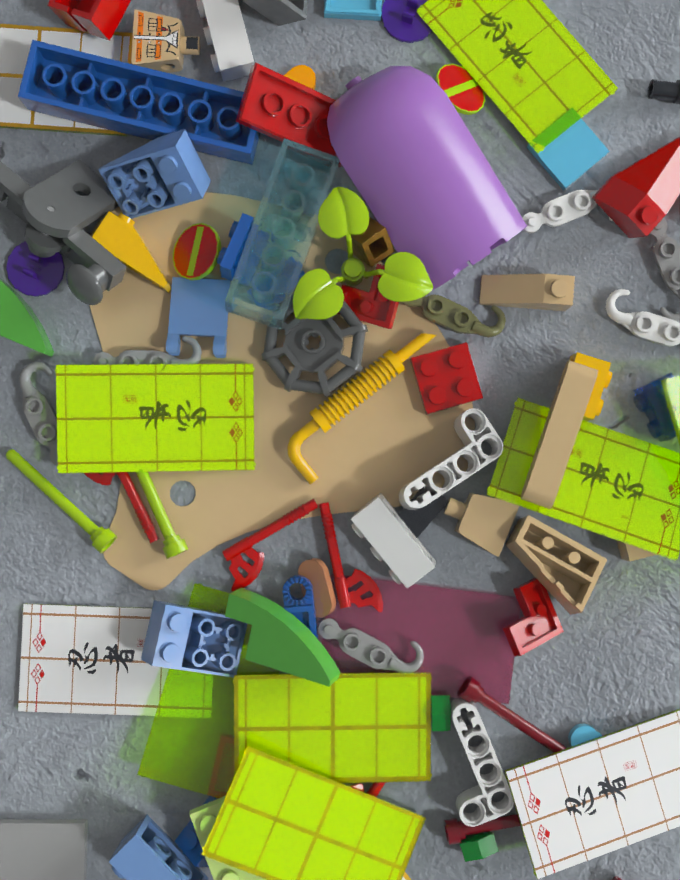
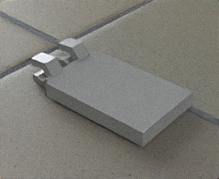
(43, 849)

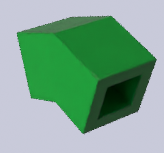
(440, 713)
(478, 846)

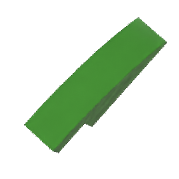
(20, 322)
(281, 639)

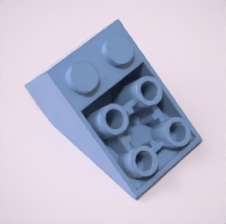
(157, 176)
(193, 640)

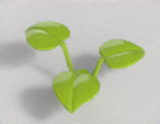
(320, 298)

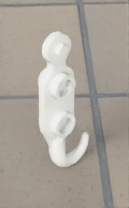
(561, 210)
(644, 324)

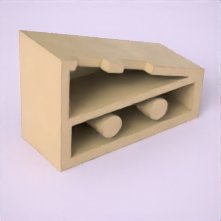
(557, 562)

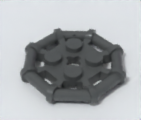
(318, 359)

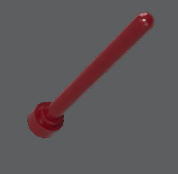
(471, 691)
(458, 831)

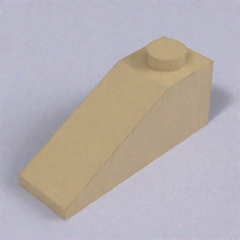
(528, 291)

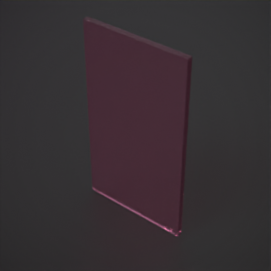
(453, 626)

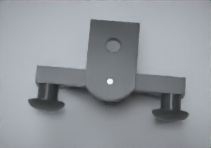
(57, 221)

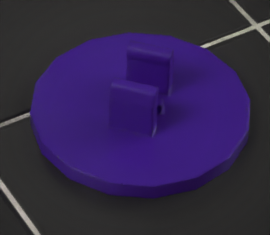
(403, 21)
(32, 273)

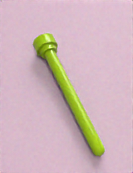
(101, 537)
(173, 543)

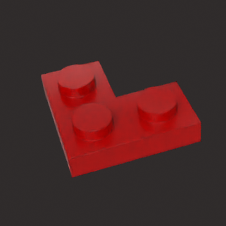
(371, 305)
(539, 619)

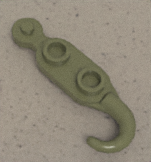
(457, 317)

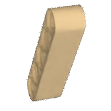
(559, 434)

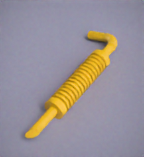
(350, 397)

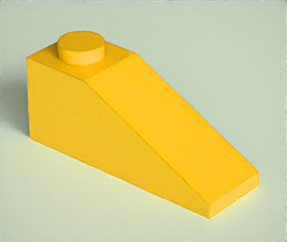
(127, 245)

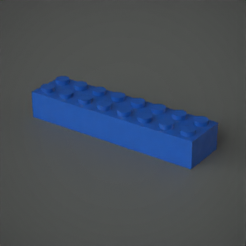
(135, 100)

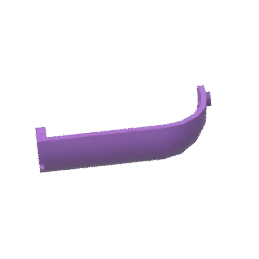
(421, 170)

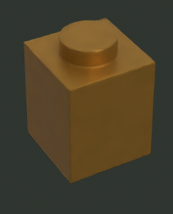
(372, 244)

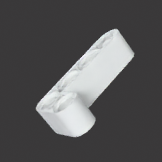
(448, 467)
(478, 756)

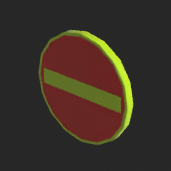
(461, 89)
(196, 251)

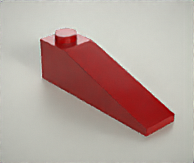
(643, 191)

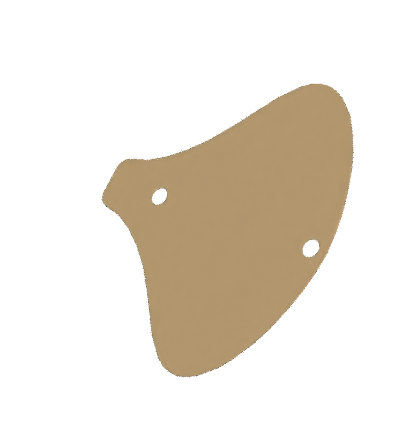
(361, 456)

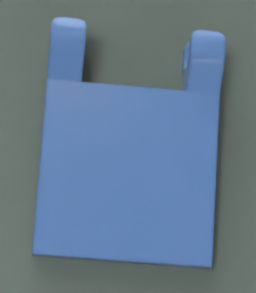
(198, 310)

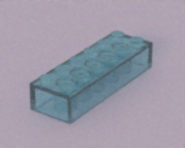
(281, 234)

